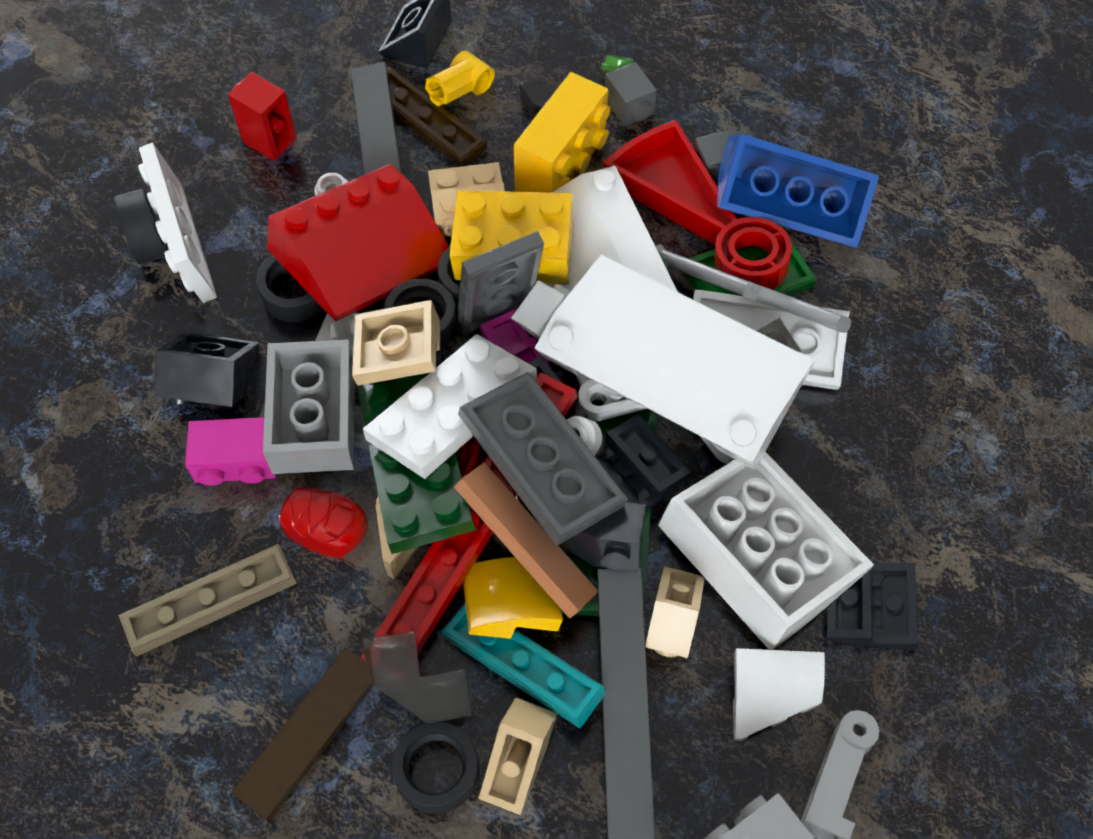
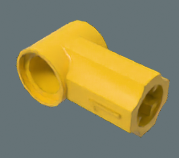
(464, 75)

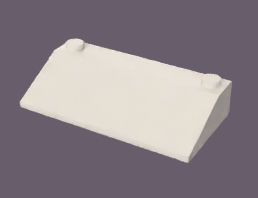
(610, 227)
(676, 358)

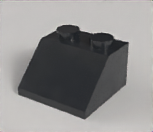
(204, 370)

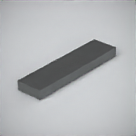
(375, 117)

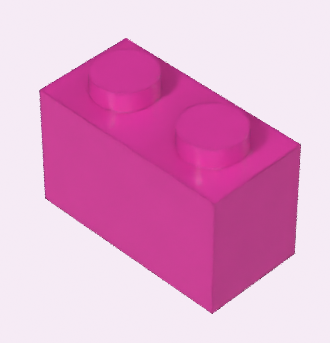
(226, 451)

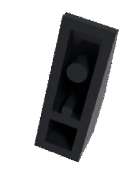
(611, 541)

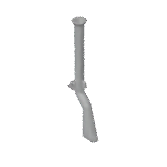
(756, 292)

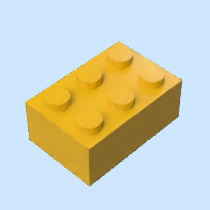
(562, 136)
(498, 217)

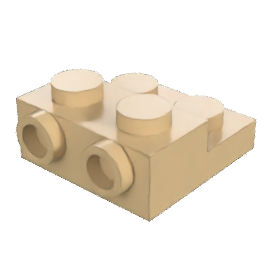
(447, 181)
(395, 342)

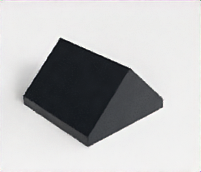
(417, 32)

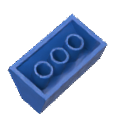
(795, 189)

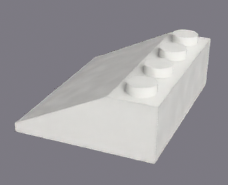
(763, 547)

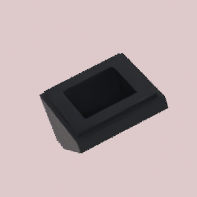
(535, 96)

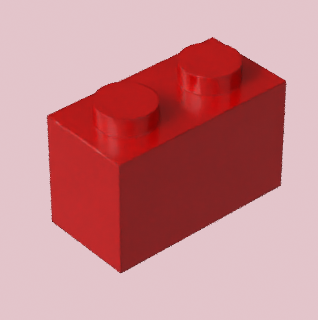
(262, 116)

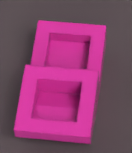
(511, 337)

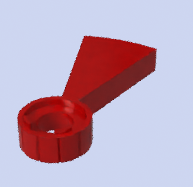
(672, 180)

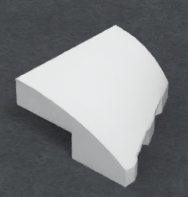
(774, 687)

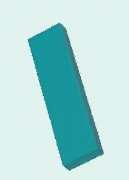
(530, 669)

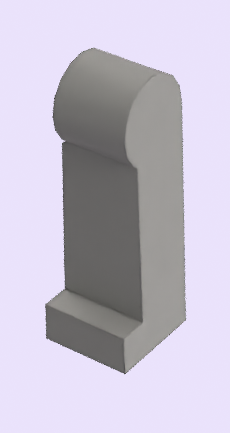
(837, 775)

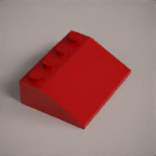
(357, 241)

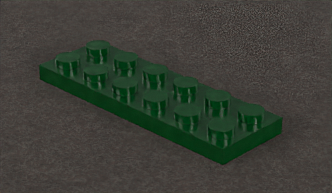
(413, 507)

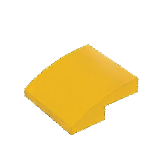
(504, 597)

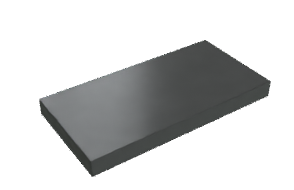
(497, 281)
(542, 458)

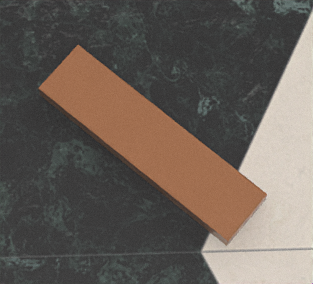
(526, 539)

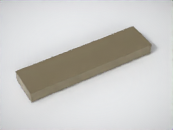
(206, 600)

